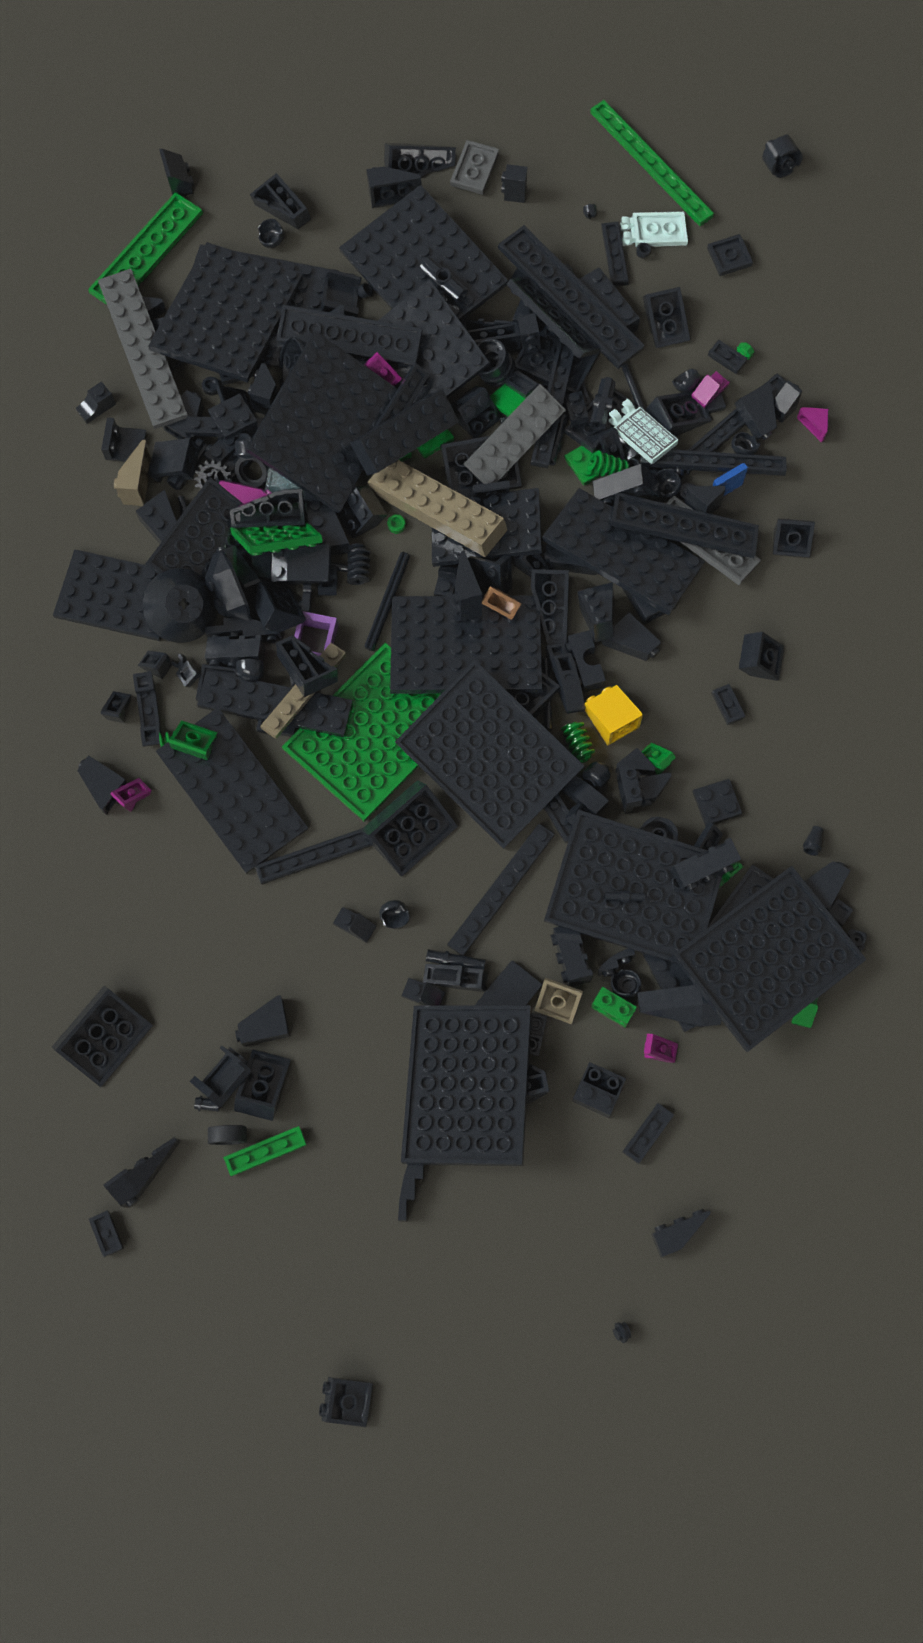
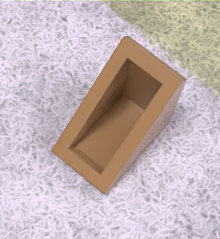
(501, 602)

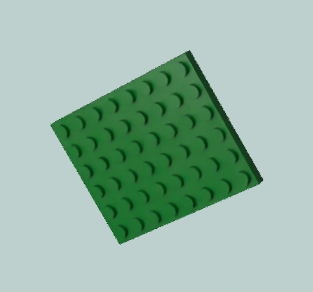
(365, 762)

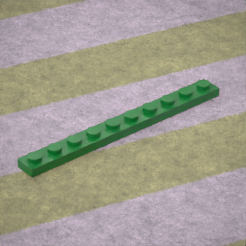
(652, 163)

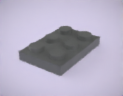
(474, 167)

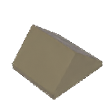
(558, 1000)

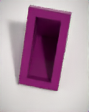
(815, 421)

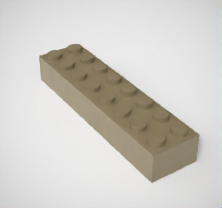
(439, 507)

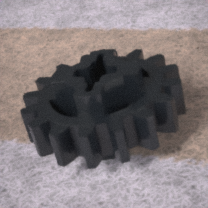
(217, 472)

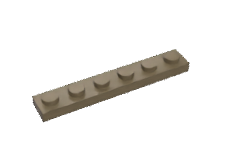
(294, 700)

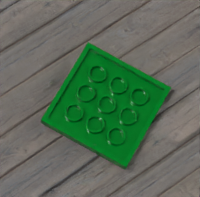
(274, 538)

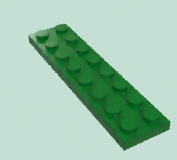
(152, 241)

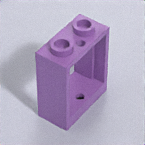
(320, 622)

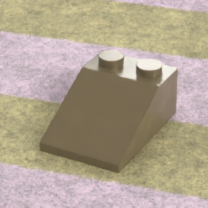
(134, 476)

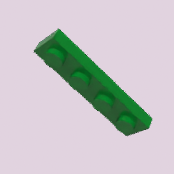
(265, 1151)

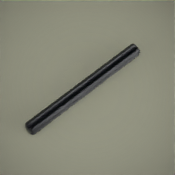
(387, 601)

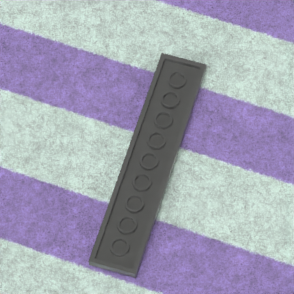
(136, 333)

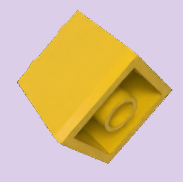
(613, 714)

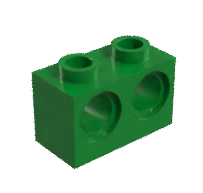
(613, 1007)

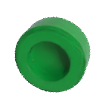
(396, 524)

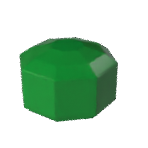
(746, 350)

